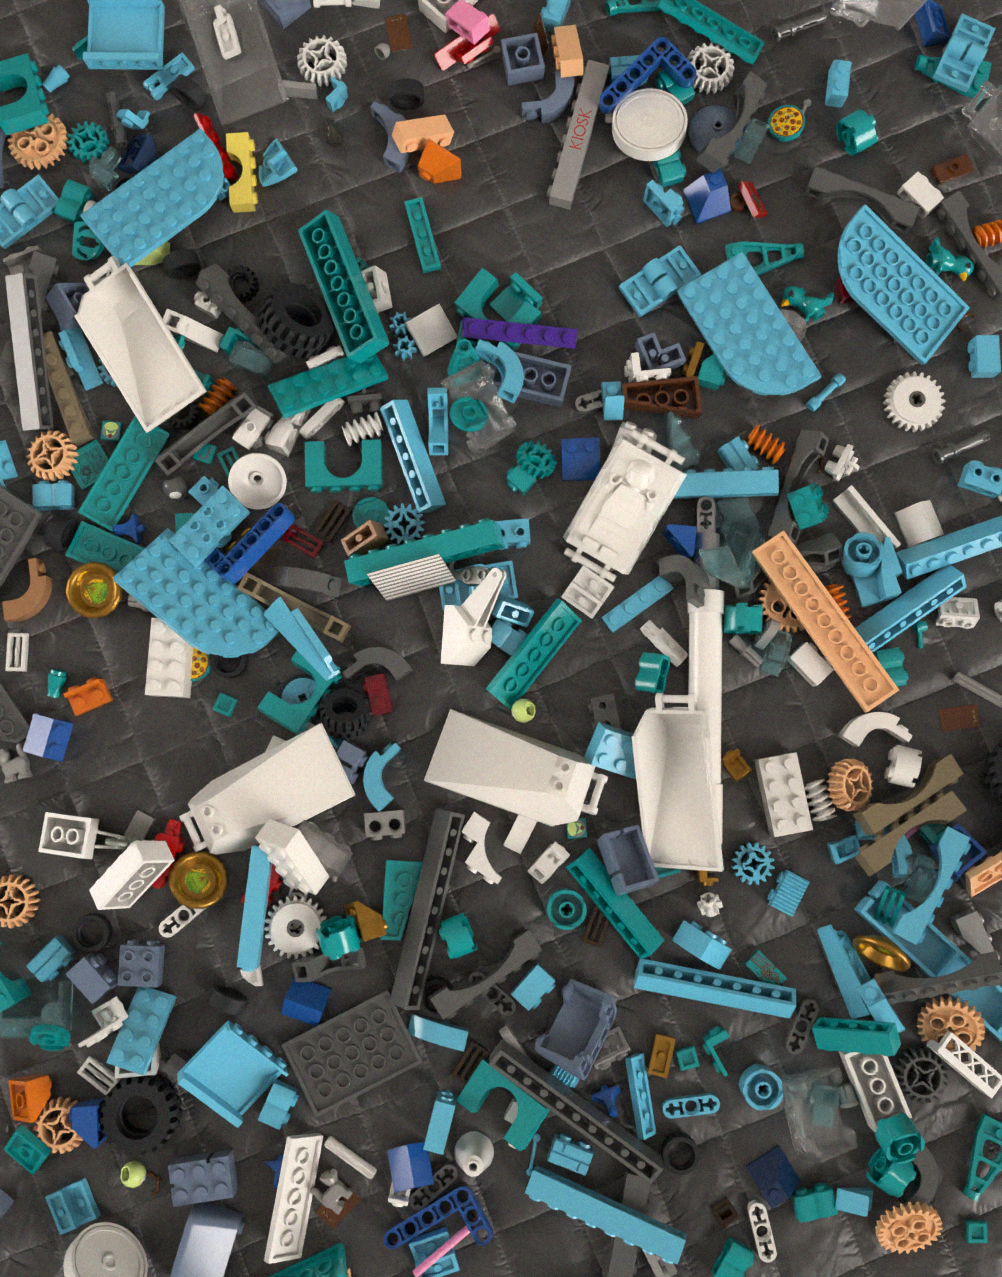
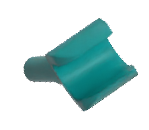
(919, 627)

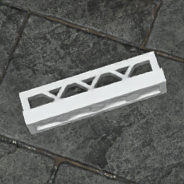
(861, 515)
(961, 1067)

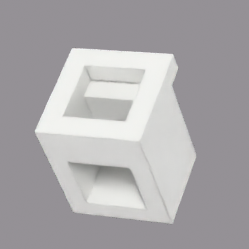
(207, 307)

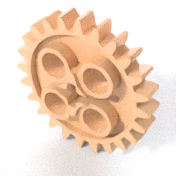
(39, 144)
(772, 596)
(947, 1010)
(908, 1227)

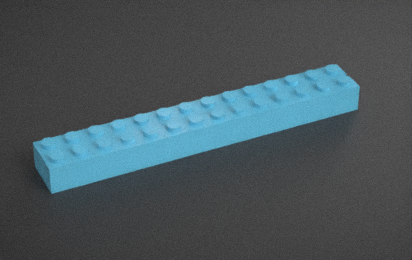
(935, 957)

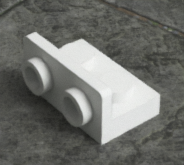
(958, 613)

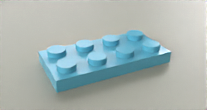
(141, 1030)

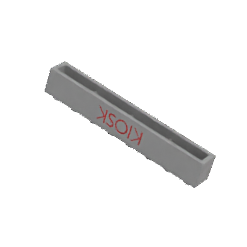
(578, 135)

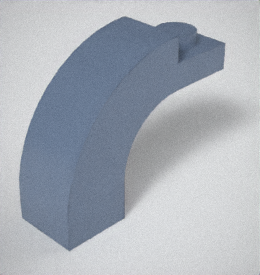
(554, 105)

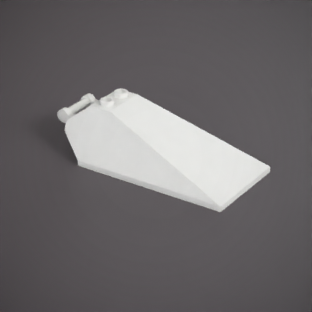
(136, 345)
(513, 771)
(279, 785)
(677, 786)

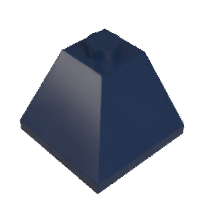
(138, 155)
(774, 1176)

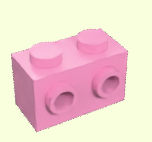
(467, 21)

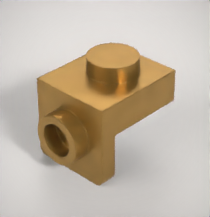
(735, 765)

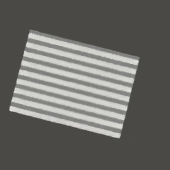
(412, 577)

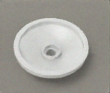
(259, 493)

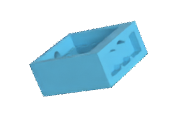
(440, 1122)

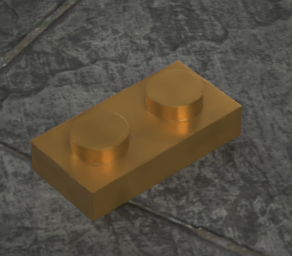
(694, 354)
(661, 1055)

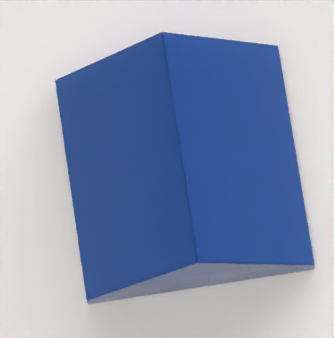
(932, 24)
(681, 538)
(306, 1001)
(410, 1167)

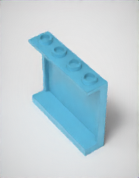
(125, 34)
(231, 1072)

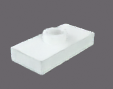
(251, 428)

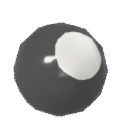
(174, 487)

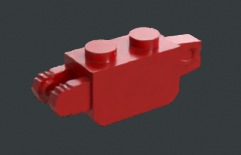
(175, 842)

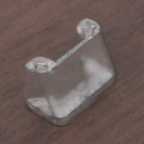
(479, 384)
(809, 1140)

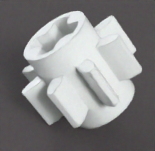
(709, 904)

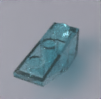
(679, 441)

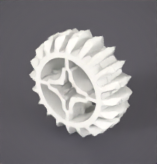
(318, 53)
(710, 60)

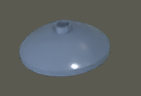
(703, 127)

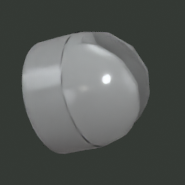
(382, 51)

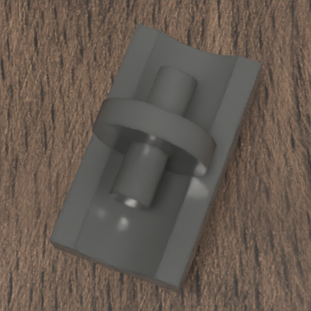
(365, 398)

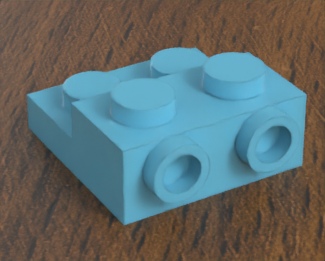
(664, 205)

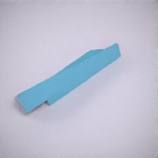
(302, 637)
(846, 968)

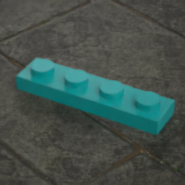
(422, 235)

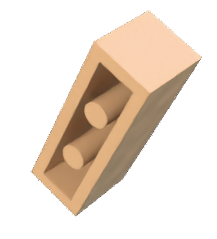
(567, 51)
(414, 133)

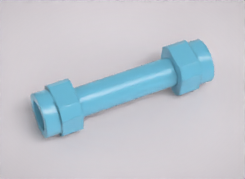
(816, 401)

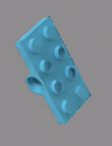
(964, 53)
(24, 209)
(659, 280)
(210, 526)
(458, 592)

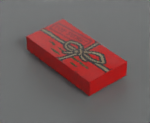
(752, 199)

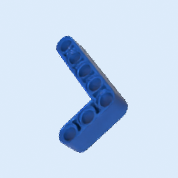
(644, 71)
(252, 545)
(439, 1214)

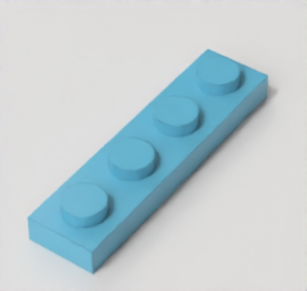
(636, 603)
(640, 1096)

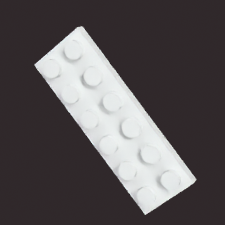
(293, 1197)

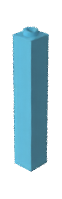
(254, 910)

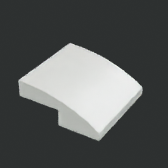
(431, 330)
(588, 591)

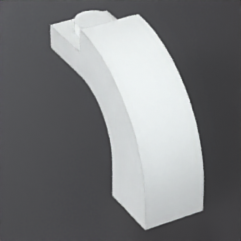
(860, 726)

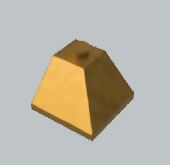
(368, 922)

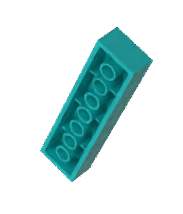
(343, 287)
(450, 545)

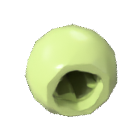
(523, 710)
(133, 1174)

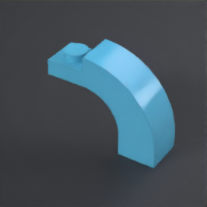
(508, 365)
(438, 421)
(372, 778)
(902, 850)
(878, 1004)

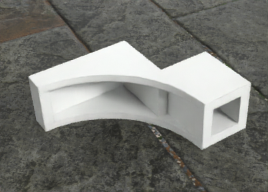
(477, 860)

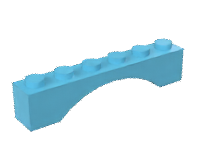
(950, 849)

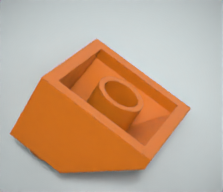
(438, 164)
(29, 1096)

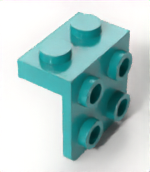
(808, 505)

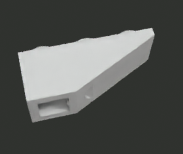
(192, 330)

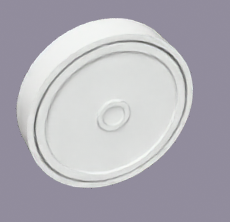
(649, 124)
(105, 1252)

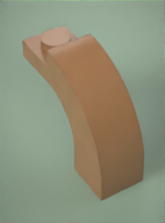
(35, 597)

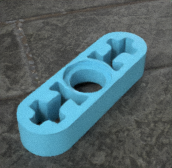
(697, 1111)

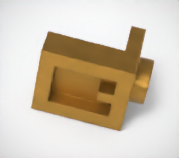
(701, 876)

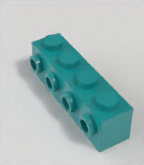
(856, 1036)

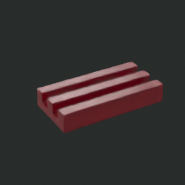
(316, 548)

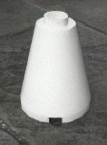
(474, 1153)

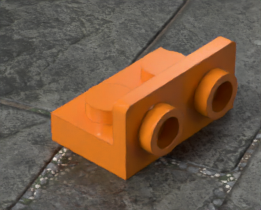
(88, 696)

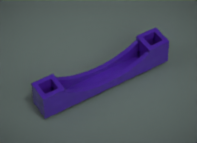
(518, 333)

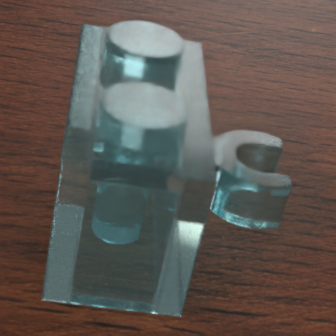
(250, 359)

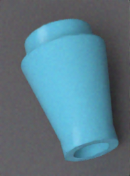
(56, 78)

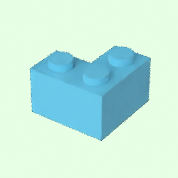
(702, 945)

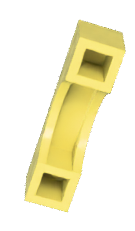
(242, 194)

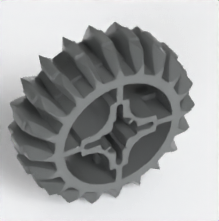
(907, 1082)

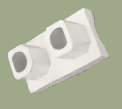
(844, 455)

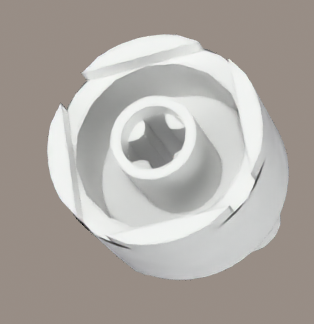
(904, 766)

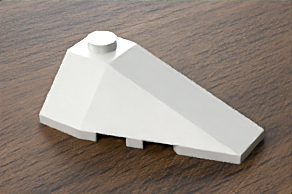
(285, 433)

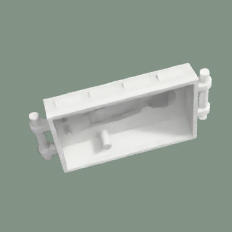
(624, 506)

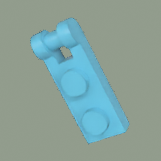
(166, 77)

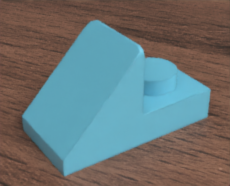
(612, 401)
(843, 849)
(854, 1200)

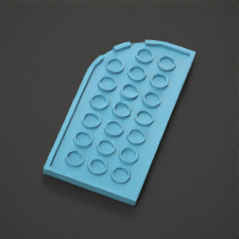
(158, 200)
(896, 286)
(747, 330)
(195, 601)

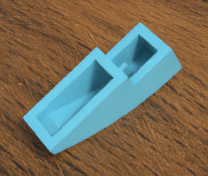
(888, 571)
(438, 1032)

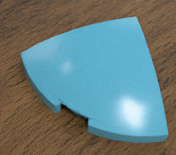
(276, 164)

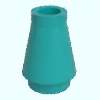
(56, 681)

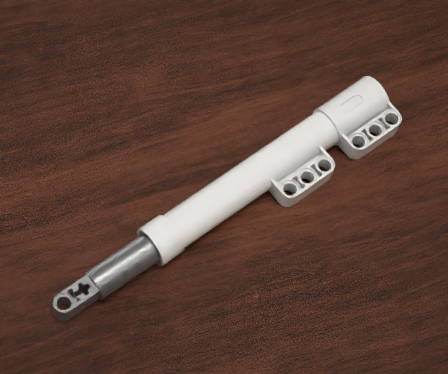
(706, 645)

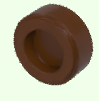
(737, 202)

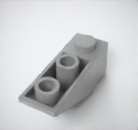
(970, 929)

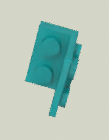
(514, 297)

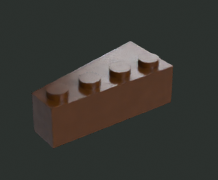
(664, 396)

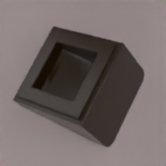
(725, 1213)

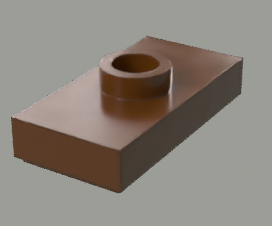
(952, 169)

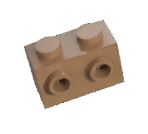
(365, 538)

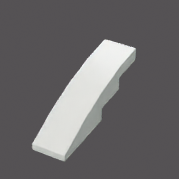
(519, 833)

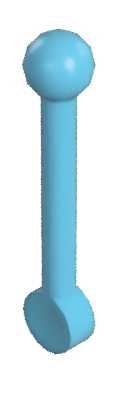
(536, 1138)

